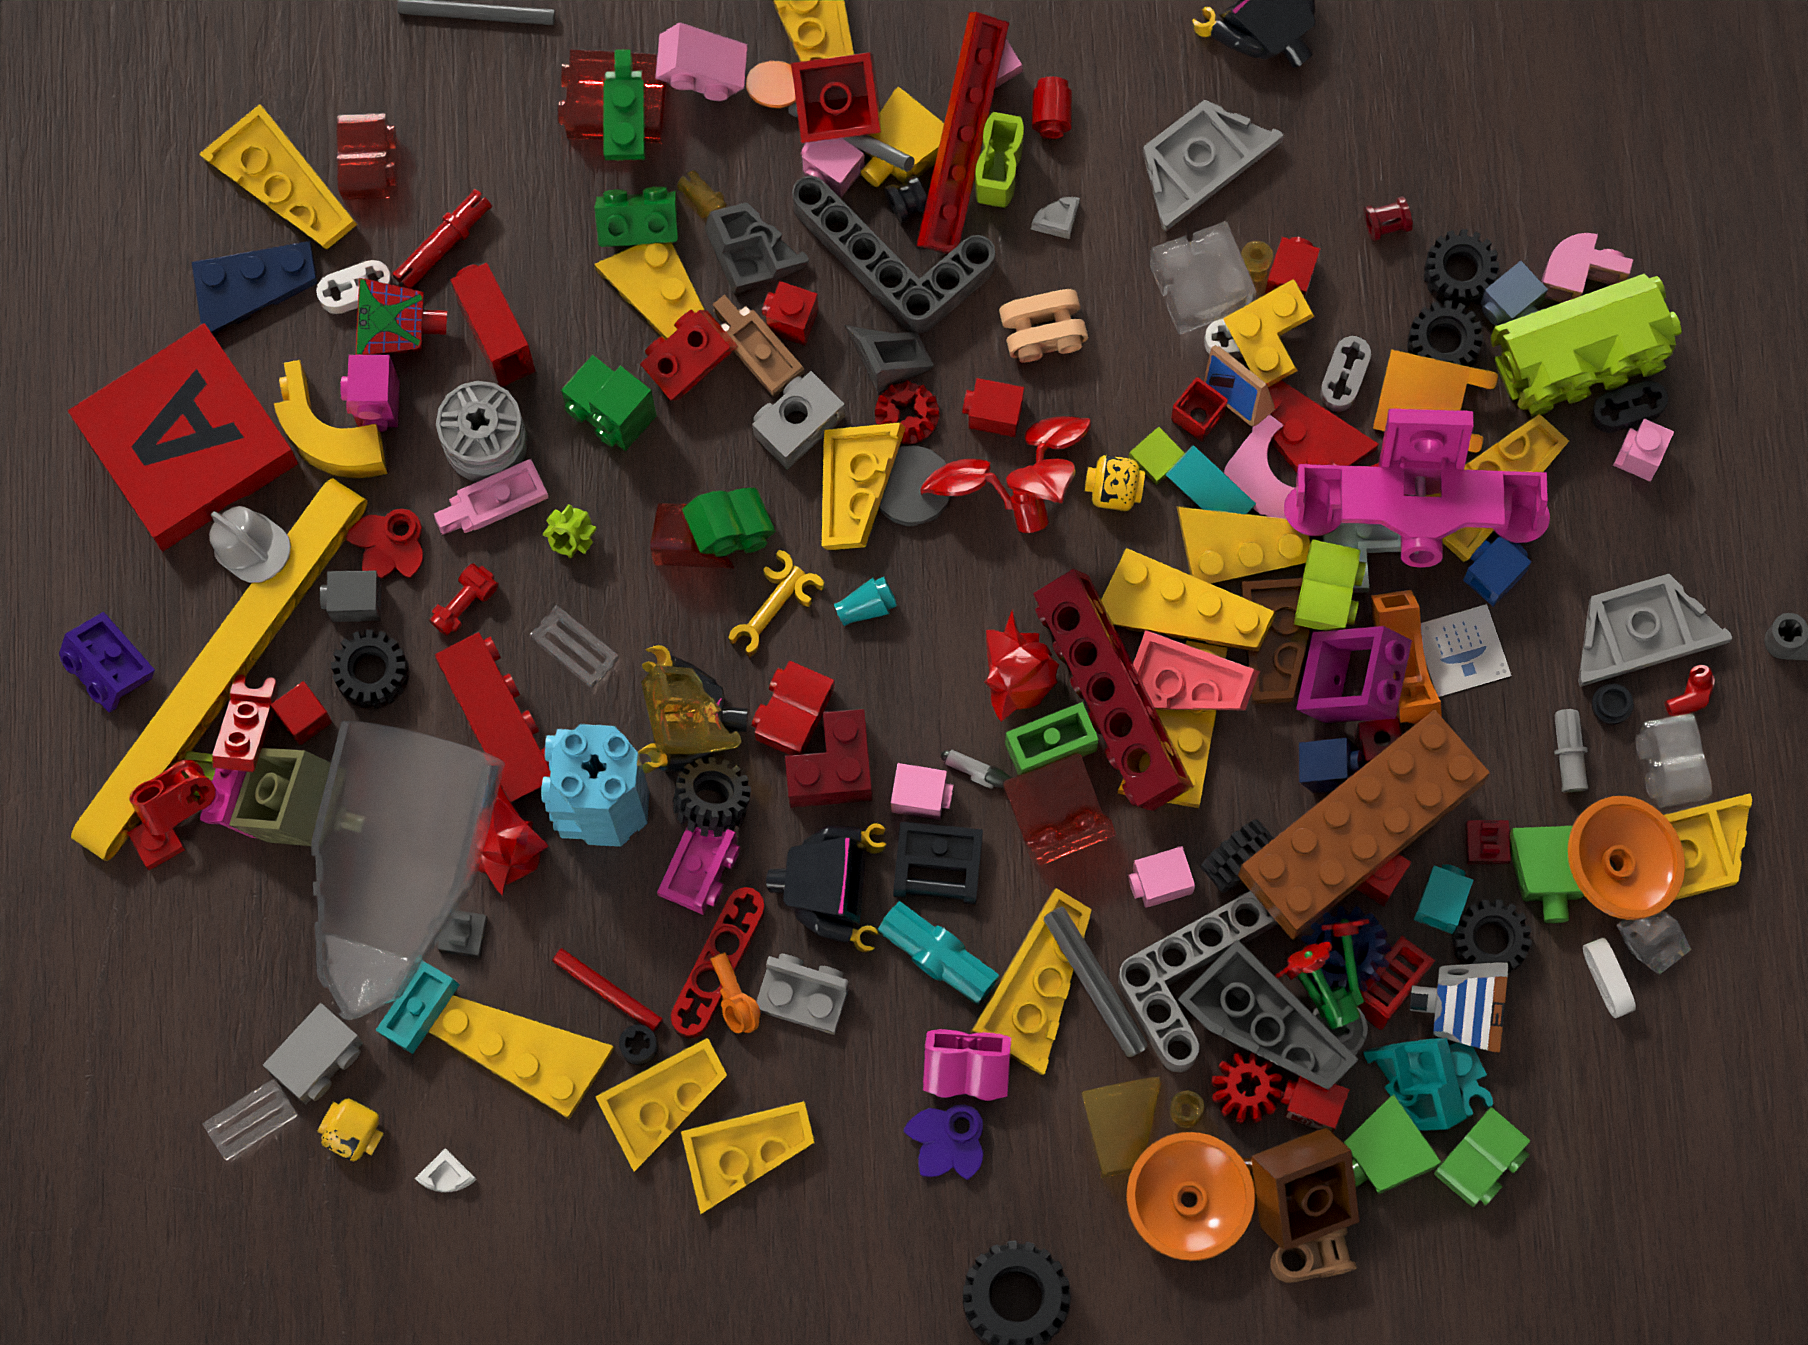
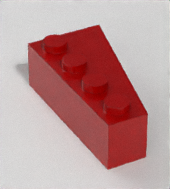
(493, 713)

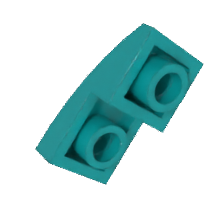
(1208, 484)

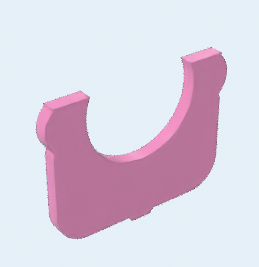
(1252, 472)

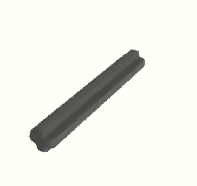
(1095, 982)

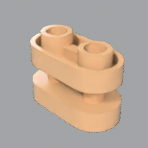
(1031, 343)

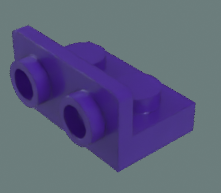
(104, 660)

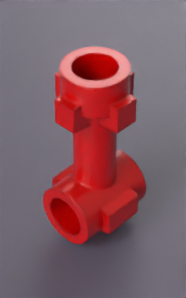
(477, 583)

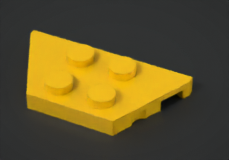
(1711, 843)

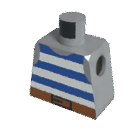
(1466, 1003)

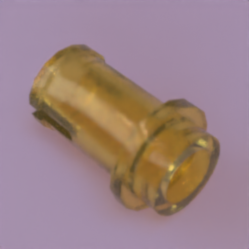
(701, 194)
(1257, 258)

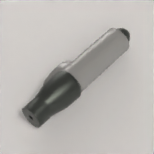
(980, 772)

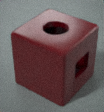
(1365, 734)

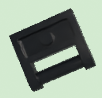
(940, 849)

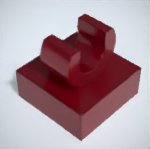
(1487, 842)

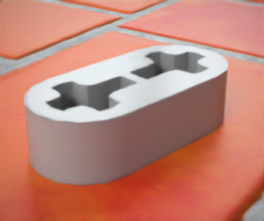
(1336, 371)

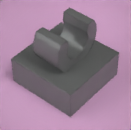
(464, 935)

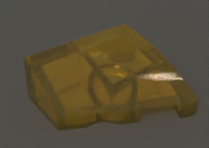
(683, 713)
(1120, 1122)

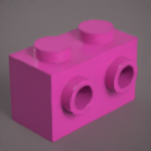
(371, 391)

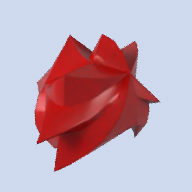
(1018, 669)
(510, 845)

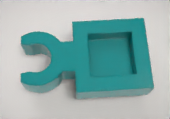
(1468, 1072)

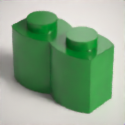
(729, 521)

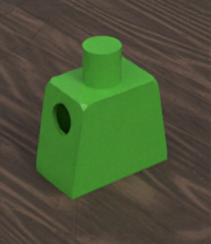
(1544, 869)
(1389, 1149)

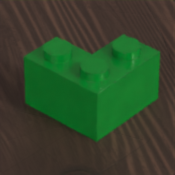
(610, 402)

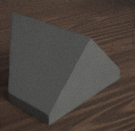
(890, 356)

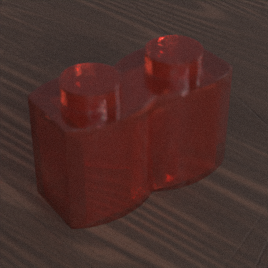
(364, 156)

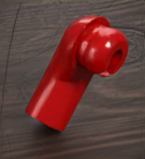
(1696, 695)

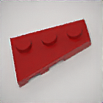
(1313, 433)

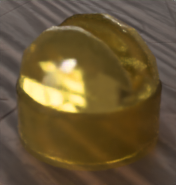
(1196, 1109)

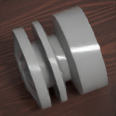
(492, 446)

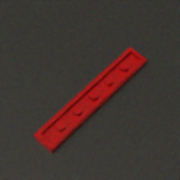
(963, 133)

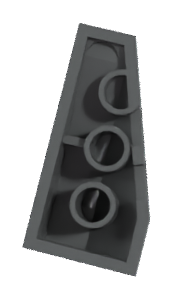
(1257, 1012)

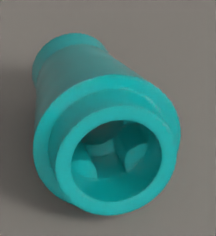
(866, 602)

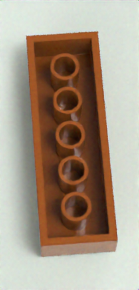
(1363, 824)

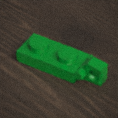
(624, 110)

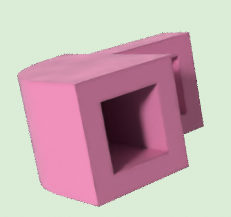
(1577, 260)

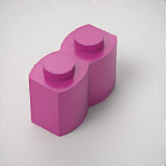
(967, 1064)

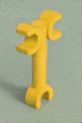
(790, 580)

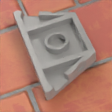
(1201, 157)
(1644, 628)

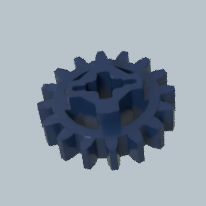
(1367, 947)

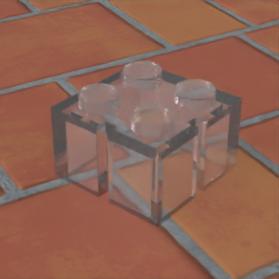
(1206, 277)

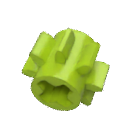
(569, 531)

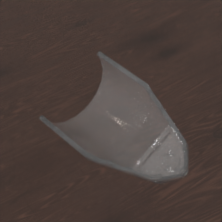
(394, 856)

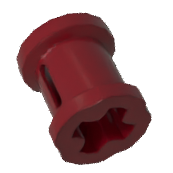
(1388, 218)

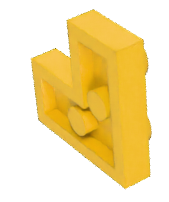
(1261, 323)

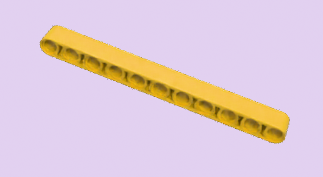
(211, 676)

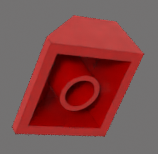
(836, 97)

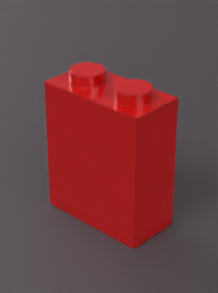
(492, 324)

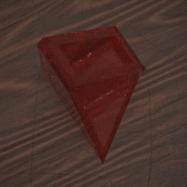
(674, 543)

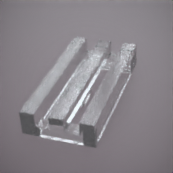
(548, 624)
(257, 1133)

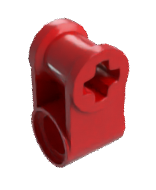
(170, 797)

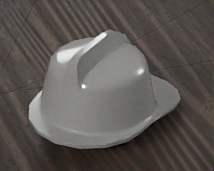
(249, 544)

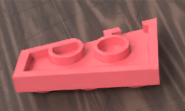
(1191, 678)

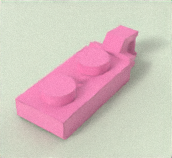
(493, 499)

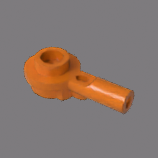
(739, 1010)

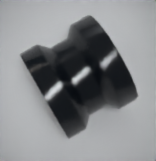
(906, 198)

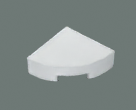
(445, 1174)

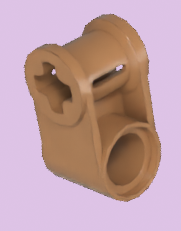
(1319, 1257)

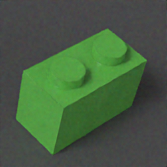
(1051, 739)

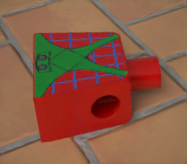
(393, 319)

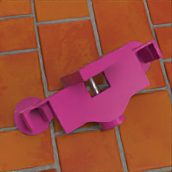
(1421, 457)

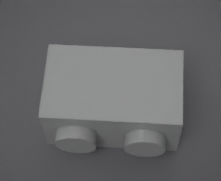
(314, 1054)

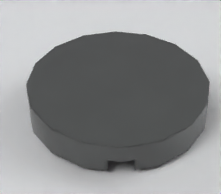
(902, 495)

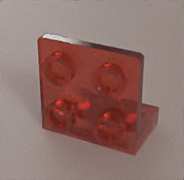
(1057, 809)

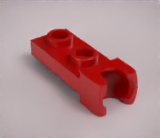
(244, 725)

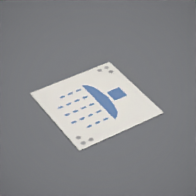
(1463, 651)

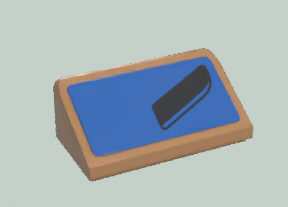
(1245, 391)

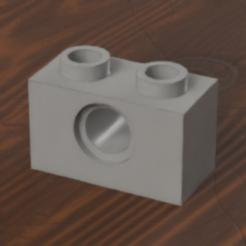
(791, 441)

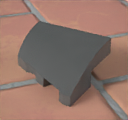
(750, 248)

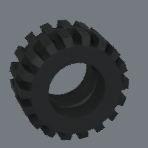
(1024, 1260)

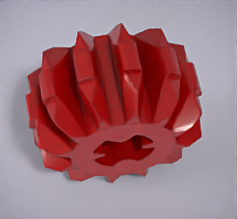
(1232, 1079)

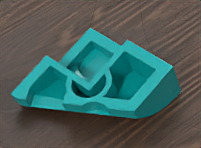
(1422, 1081)

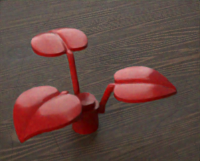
(1030, 485)

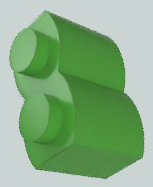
(1482, 1158)

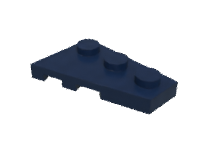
(246, 282)

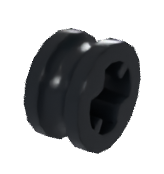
(630, 1034)

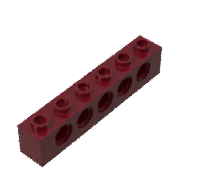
(1166, 774)

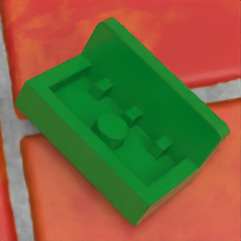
(636, 217)

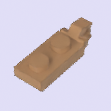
(758, 346)

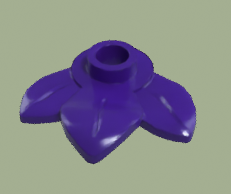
(942, 1145)

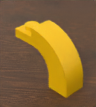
(336, 451)

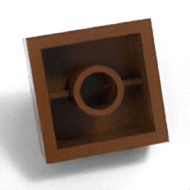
(1305, 1188)

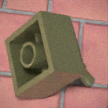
(282, 797)

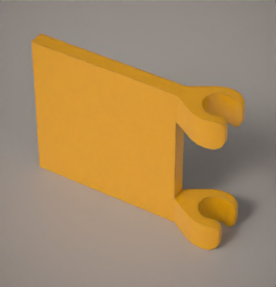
(1428, 385)

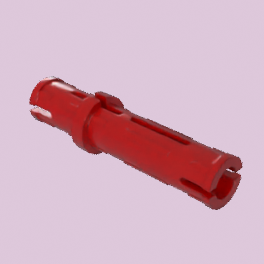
(454, 227)

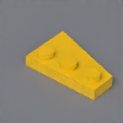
(1238, 545)
(659, 1099)
(741, 1149)

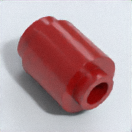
(1052, 107)

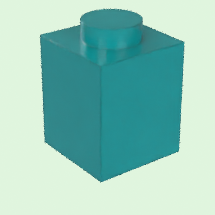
(1443, 898)

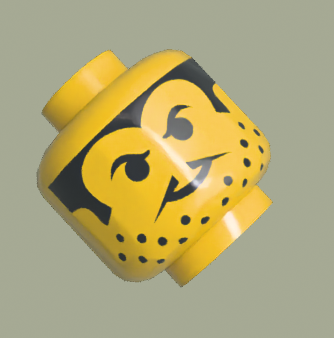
(1115, 483)
(350, 1129)

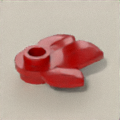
(383, 547)

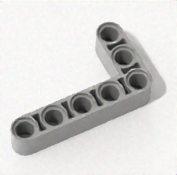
(1196, 956)

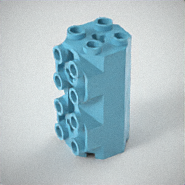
(594, 785)

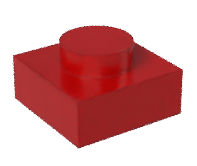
(155, 848)

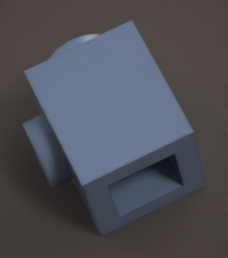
(1513, 295)

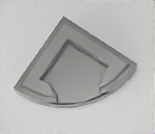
(1057, 217)

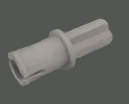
(1570, 751)

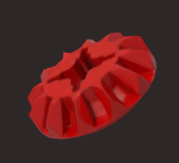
(925, 407)

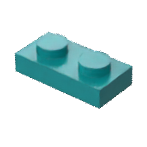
(418, 1008)

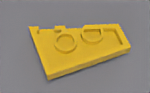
(653, 283)
(854, 480)

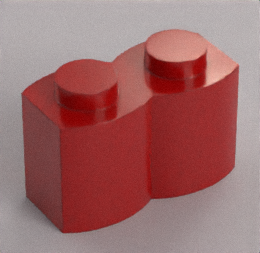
(793, 709)

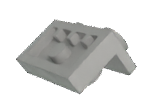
(803, 993)

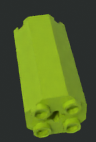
(1586, 342)

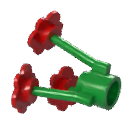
(1333, 1004)

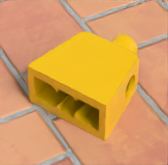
(909, 129)

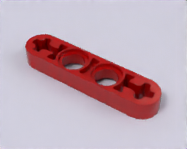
(704, 963)

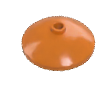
(1641, 846)
(1195, 1166)

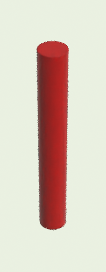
(607, 990)

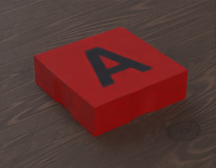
(183, 436)

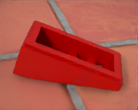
(1378, 1004)

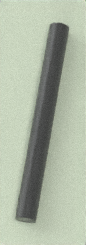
(477, 11)
(875, 148)

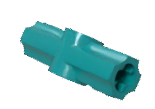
(938, 953)

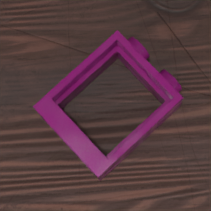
(1327, 670)

